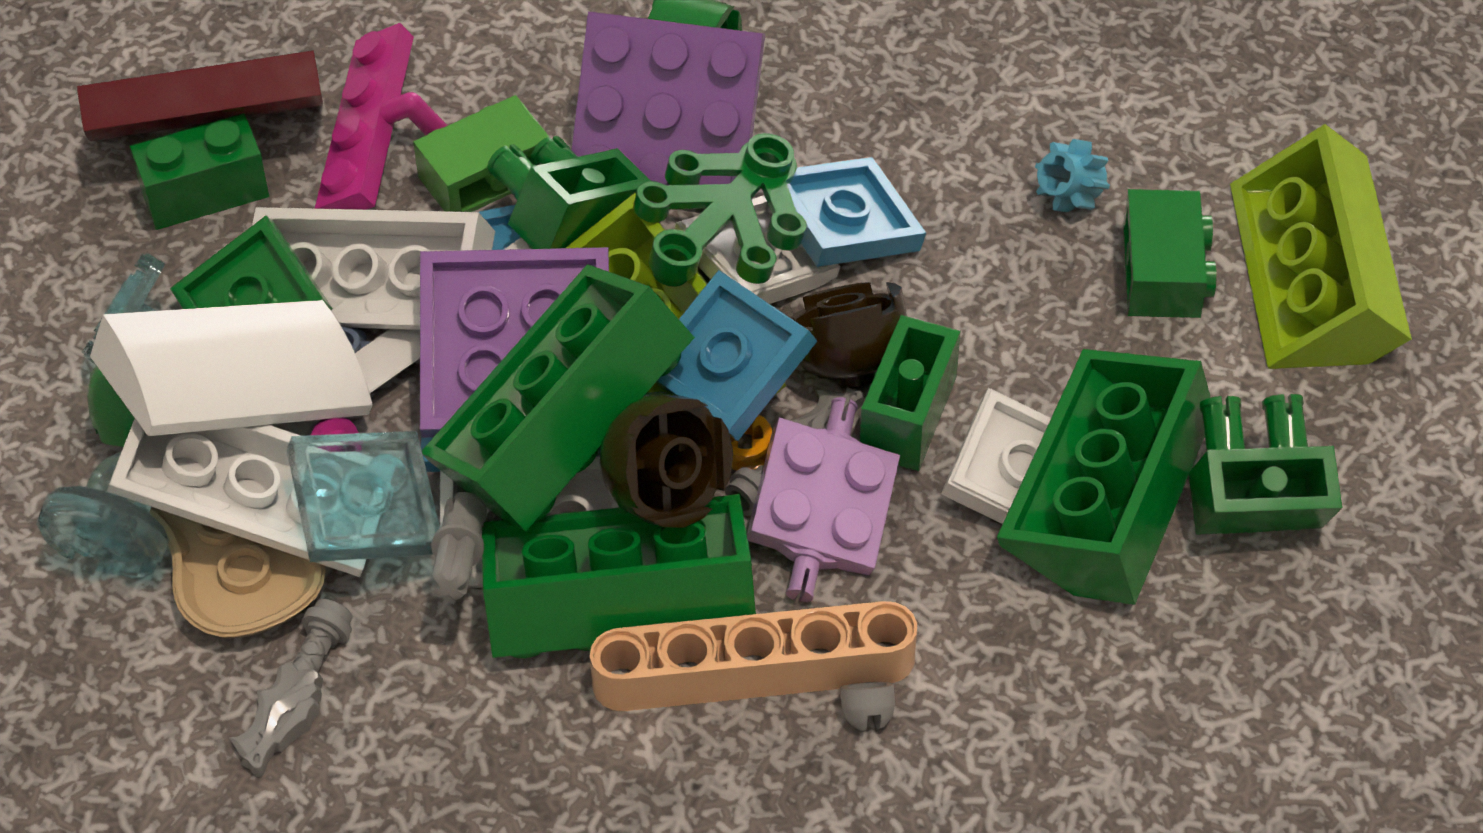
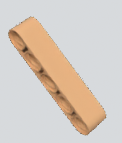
(778, 637)

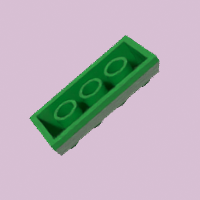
(558, 393)
(1108, 473)
(610, 571)

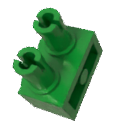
(561, 192)
(1262, 487)

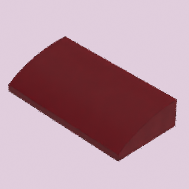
(199, 95)

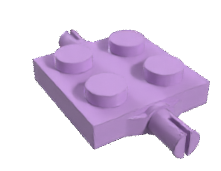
(822, 498)

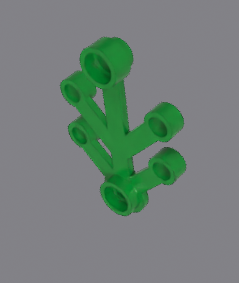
(761, 163)

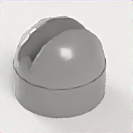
(865, 700)

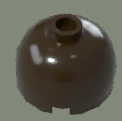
(849, 330)
(666, 459)

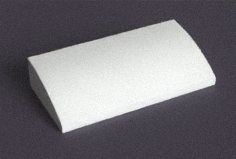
(372, 257)
(231, 366)
(222, 480)

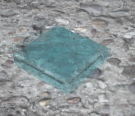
(363, 495)

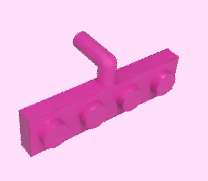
(367, 117)

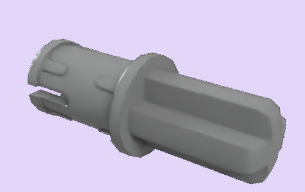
(458, 545)

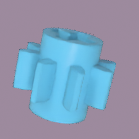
(1072, 175)

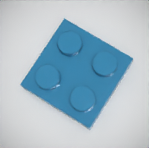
(852, 213)
(738, 353)

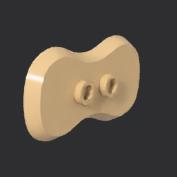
(234, 583)

